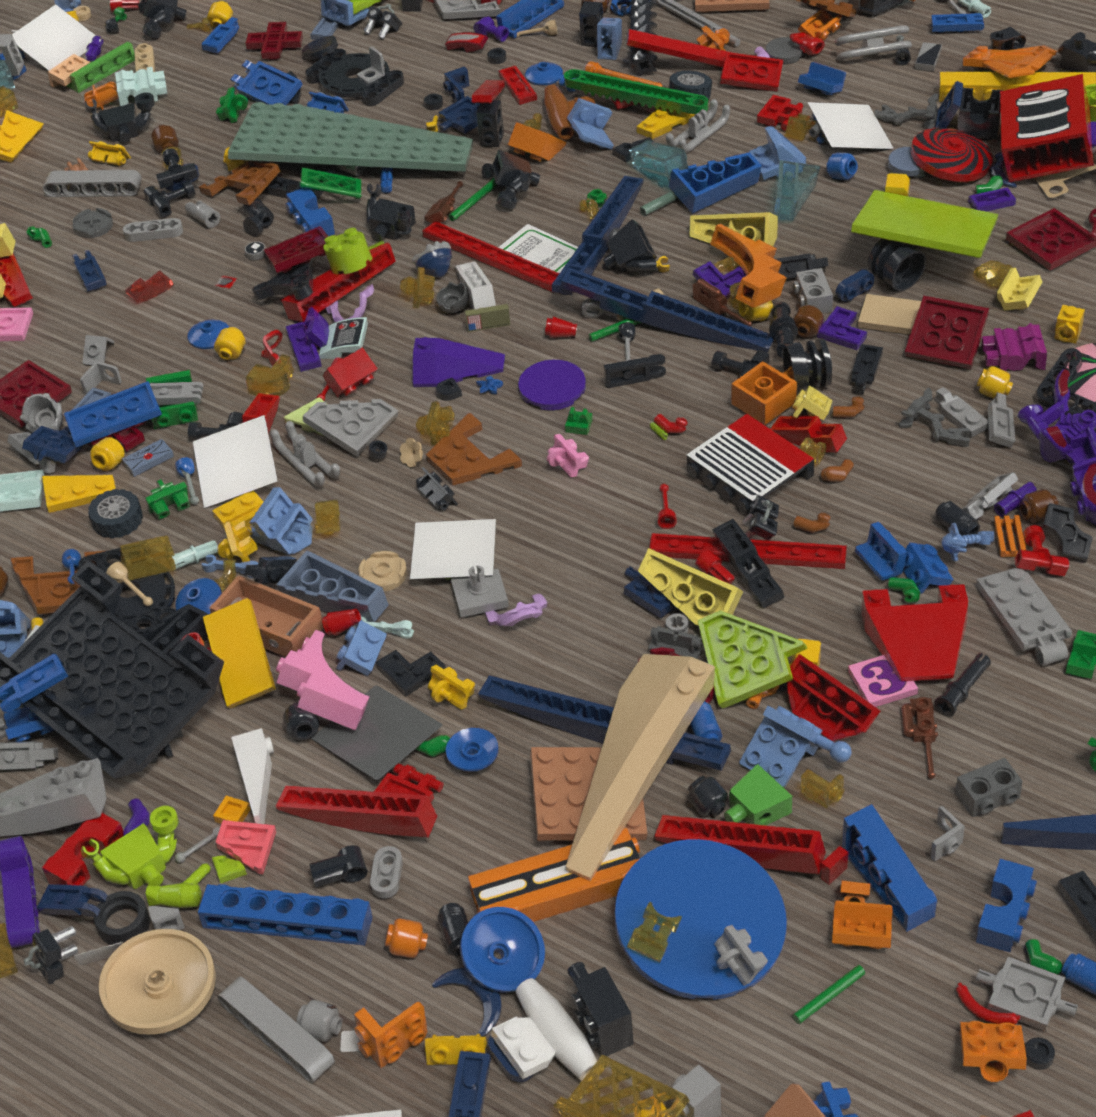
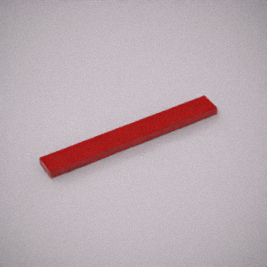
(491, 255)
(769, 551)

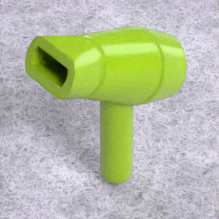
(179, 895)

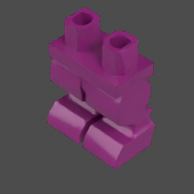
(1014, 348)

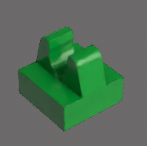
(578, 422)

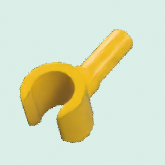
(432, 126)

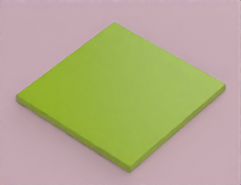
(925, 223)

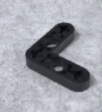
(281, 186)
(1048, 383)

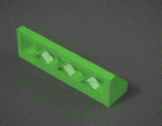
(102, 67)

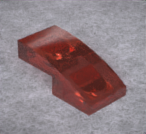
(154, 286)

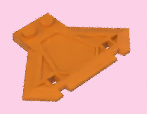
(1010, 62)

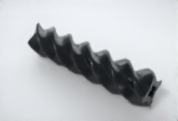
(641, 21)

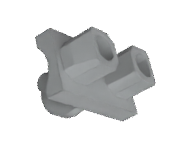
(737, 955)

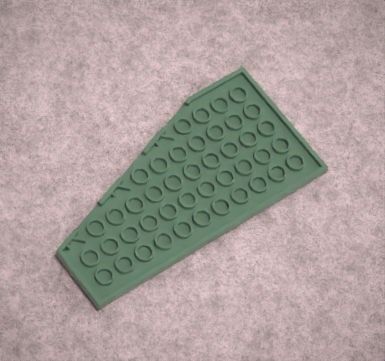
(337, 138)

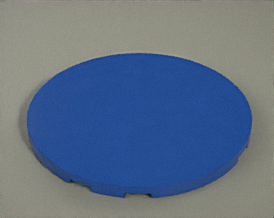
(710, 890)

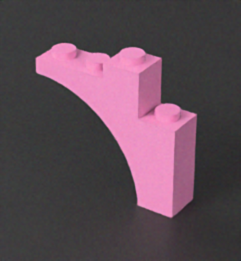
(319, 686)

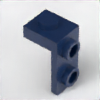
(455, 82)

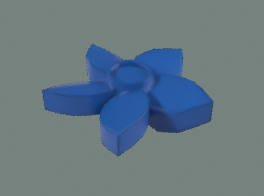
(490, 385)

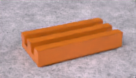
(1007, 522)

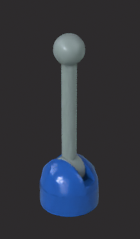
(185, 468)

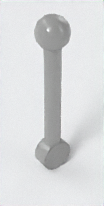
(180, 857)

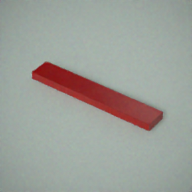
(676, 48)
(488, 91)

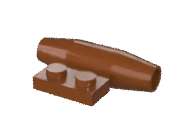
(559, 109)

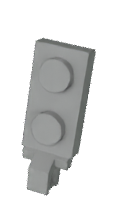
(960, 412)
(1001, 421)
(16, 441)
(987, 496)
(25, 755)

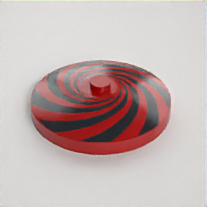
(951, 154)

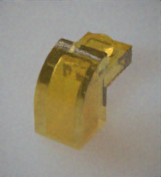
(270, 380)

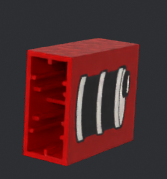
(1046, 128)

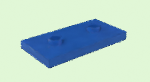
(112, 414)

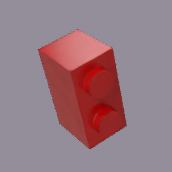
(350, 372)

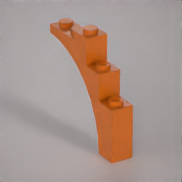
(757, 261)

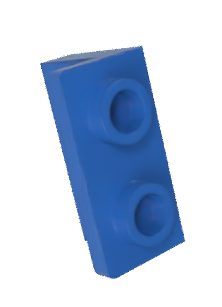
(824, 78)
(882, 552)
(925, 566)
(20, 726)

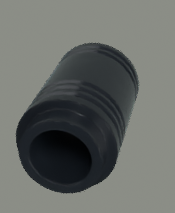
(259, 210)
(951, 513)
(452, 923)

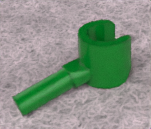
(118, 12)

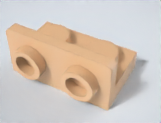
(61, 73)

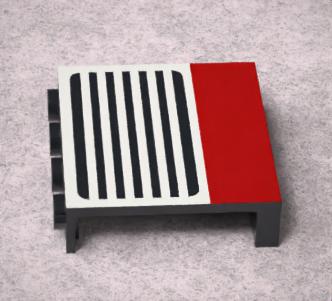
(747, 462)

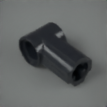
(347, 865)

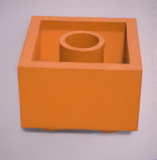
(535, 142)

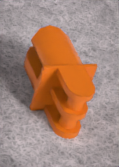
(103, 94)

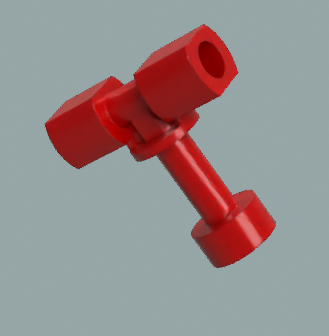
(1039, 555)

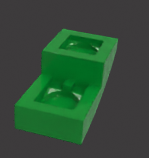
(1083, 655)

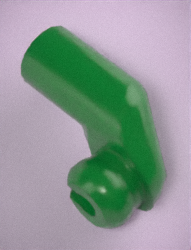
(993, 184)
(907, 586)
(434, 746)
(1040, 959)

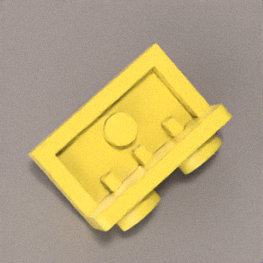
(1018, 291)

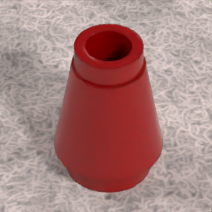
(560, 328)
(340, 621)

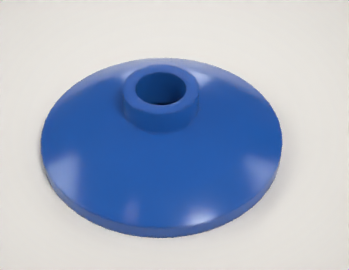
(543, 73)
(205, 333)
(199, 593)
(468, 742)

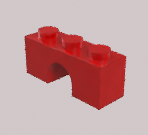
(67, 864)

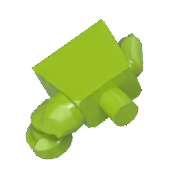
(136, 856)

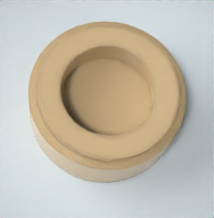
(83, 12)

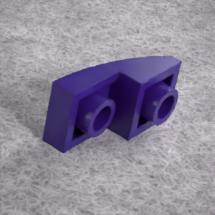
(317, 328)

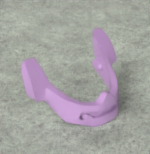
(333, 308)
(519, 613)

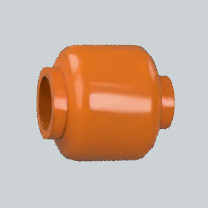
(405, 938)

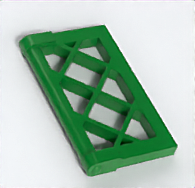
(310, 179)

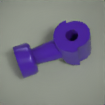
(487, 26)

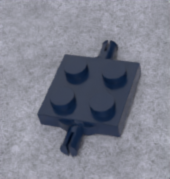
(460, 116)
(51, 444)
(647, 594)

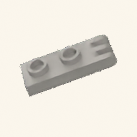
(177, 392)

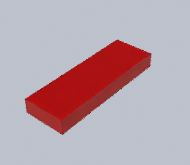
(517, 85)

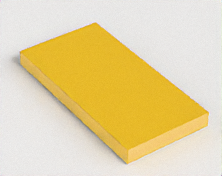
(238, 642)

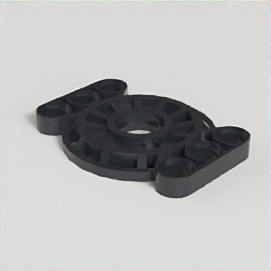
(335, 68)
(132, 609)

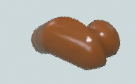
(851, 410)
(837, 473)
(813, 526)

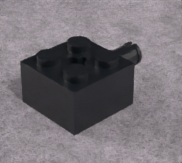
(600, 1010)

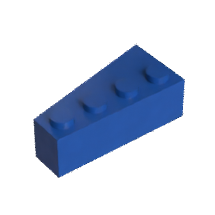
(715, 181)
(887, 868)

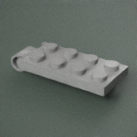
(1027, 614)

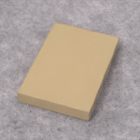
(888, 314)

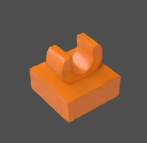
(855, 890)

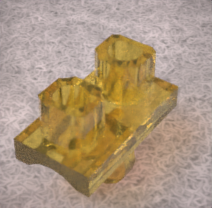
(420, 288)
(436, 422)

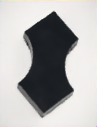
(1073, 541)

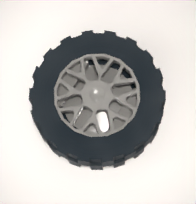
(691, 82)
(115, 513)

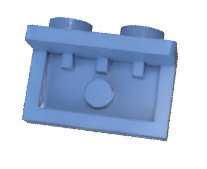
(361, 648)

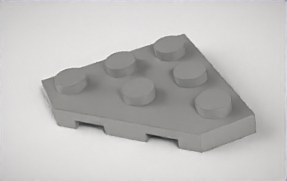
(351, 423)

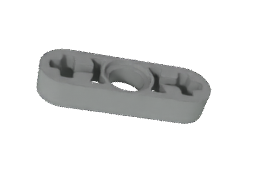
(164, 229)

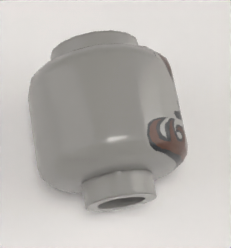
(320, 1020)

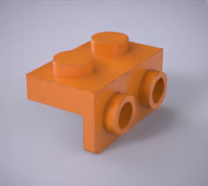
(820, 24)
(862, 924)

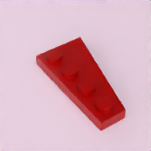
(16, 288)

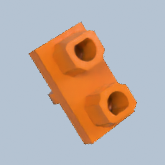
(714, 40)

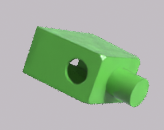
(758, 799)

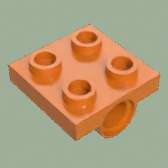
(992, 1042)

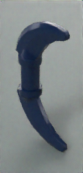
(998, 169)
(490, 1000)

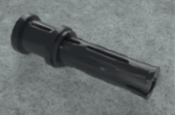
(957, 691)

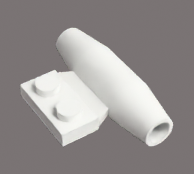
(545, 1033)

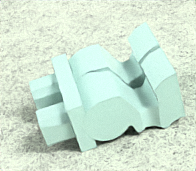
(140, 82)

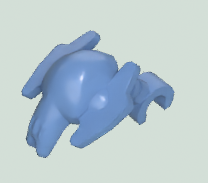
(955, 543)

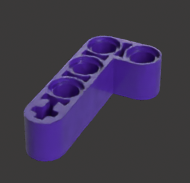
(18, 892)

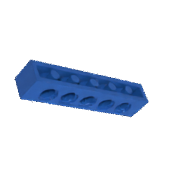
(298, 922)

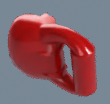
(808, 43)

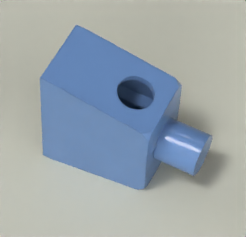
(609, 33)

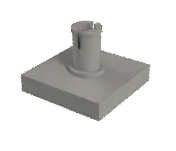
(479, 592)

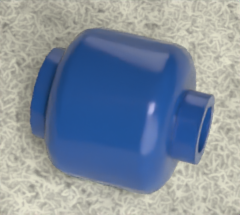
(841, 166)

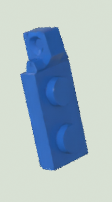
(220, 36)

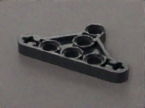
(294, 282)

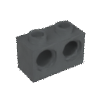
(988, 787)

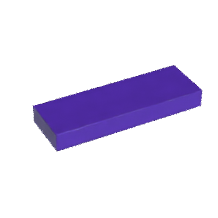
(303, 347)

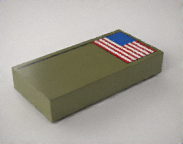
(487, 317)

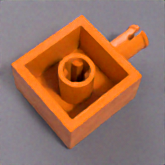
(764, 392)

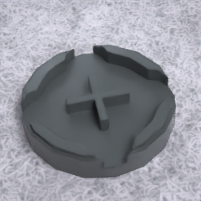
(784, 49)
(92, 223)

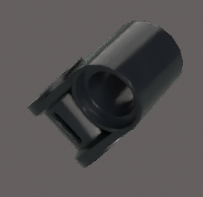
(1007, 39)

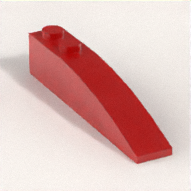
(331, 286)
(361, 810)
(768, 845)

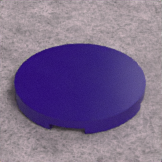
(552, 384)

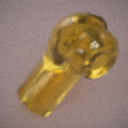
(535, 122)
(589, 205)
(727, 262)
(228, 576)

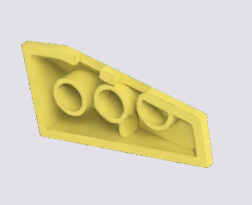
(752, 225)
(689, 588)

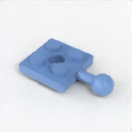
(839, 751)

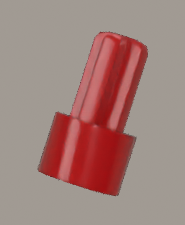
(125, 4)
(710, 564)

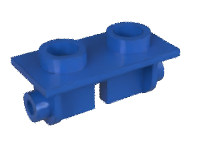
(323, 101)

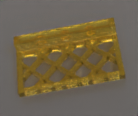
(573, 1108)

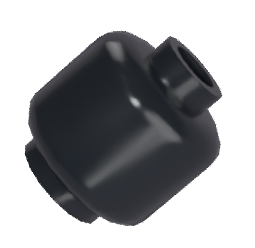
(300, 723)
(707, 796)

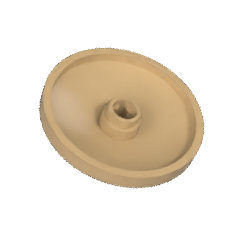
(157, 981)

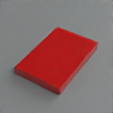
(751, 71)

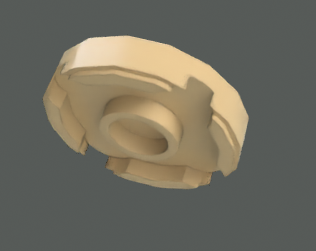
(384, 569)

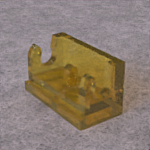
(148, 557)

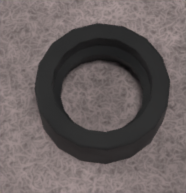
(114, 903)

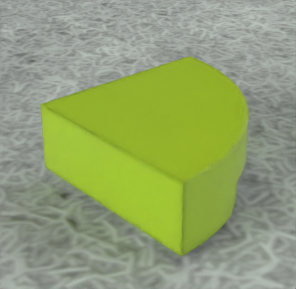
(228, 868)

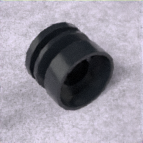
(896, 263)
(811, 363)

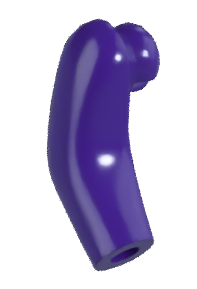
(139, 815)

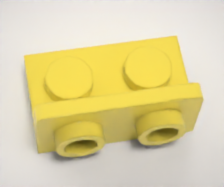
(813, 401)

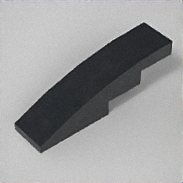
(748, 563)

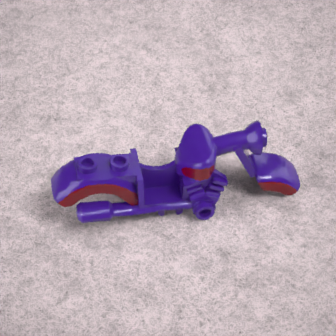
(1069, 439)

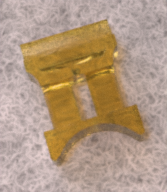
(649, 942)

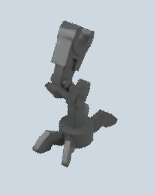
(888, 114)
(918, 408)

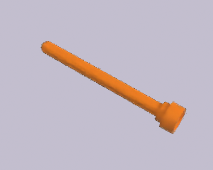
(595, 67)

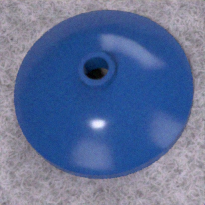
(513, 937)

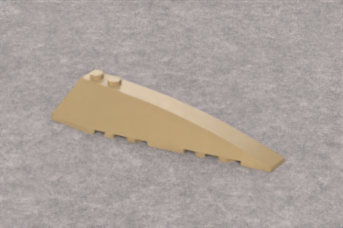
(642, 733)

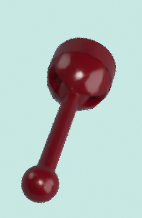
(1092, 221)

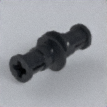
(782, 327)

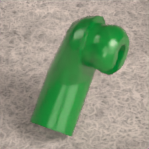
(40, 235)

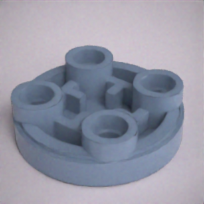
(902, 163)

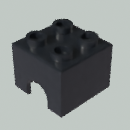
(980, 117)

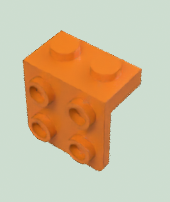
(390, 1041)

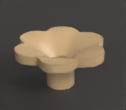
(411, 452)

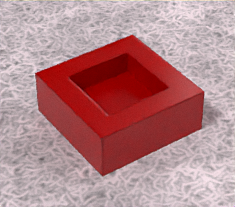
(834, 865)

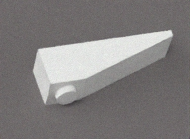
(477, 284)
(255, 766)

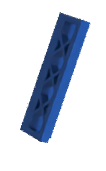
(526, 11)

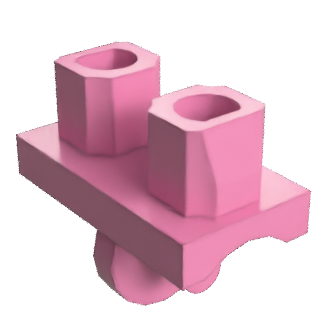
(565, 455)

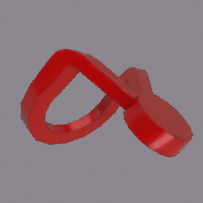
(267, 353)

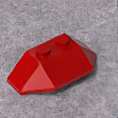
(828, 702)

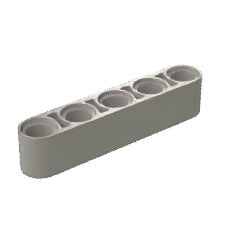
(92, 183)
(276, 1029)

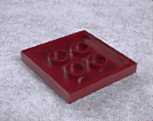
(1051, 239)
(297, 250)
(947, 332)
(25, 382)

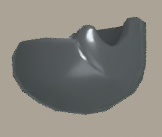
(453, 297)

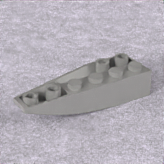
(54, 800)

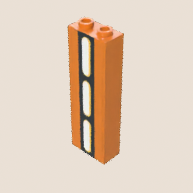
(545, 888)

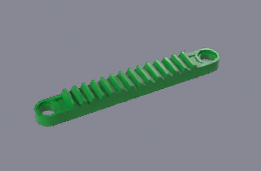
(635, 91)

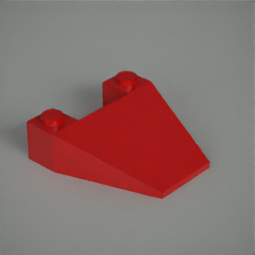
(918, 638)

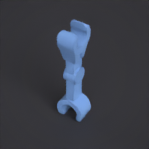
(215, 564)

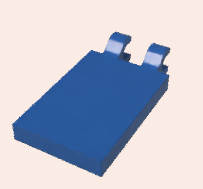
(266, 84)

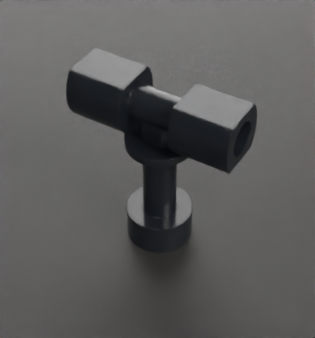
(175, 171)
(162, 200)
(720, 361)
(196, 430)

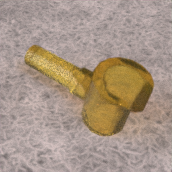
(206, 28)

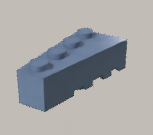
(332, 587)

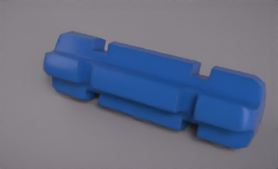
(386, 179)

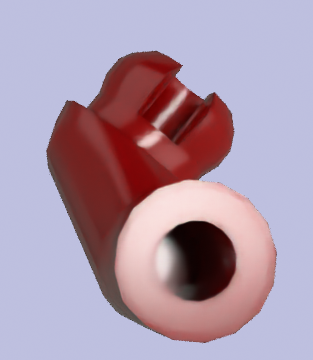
(678, 426)

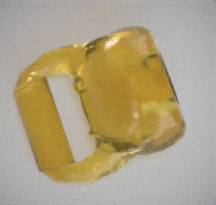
(993, 272)

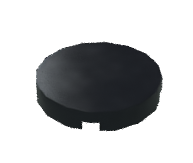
(319, 46)

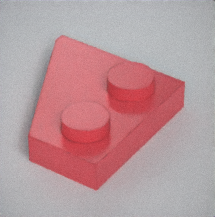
(247, 843)

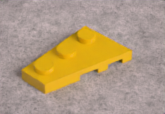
(662, 122)
(15, 134)
(74, 490)

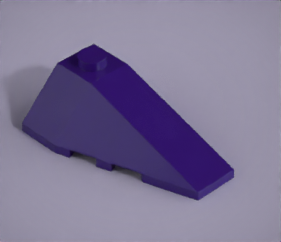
(443, 359)

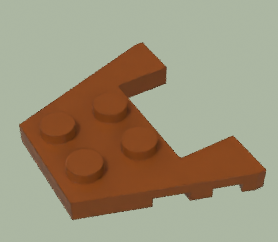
(842, 8)
(250, 176)
(461, 460)
(44, 590)

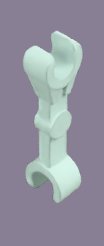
(400, 628)

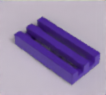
(992, 200)

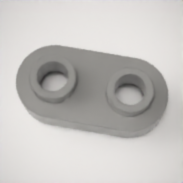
(386, 874)

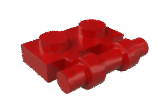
(775, 111)
(402, 783)

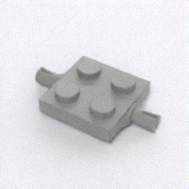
(1027, 993)

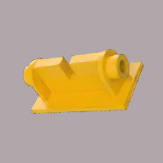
(116, 153)
(446, 1049)

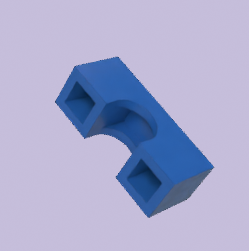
(305, 210)
(1000, 925)

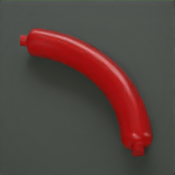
(982, 1012)

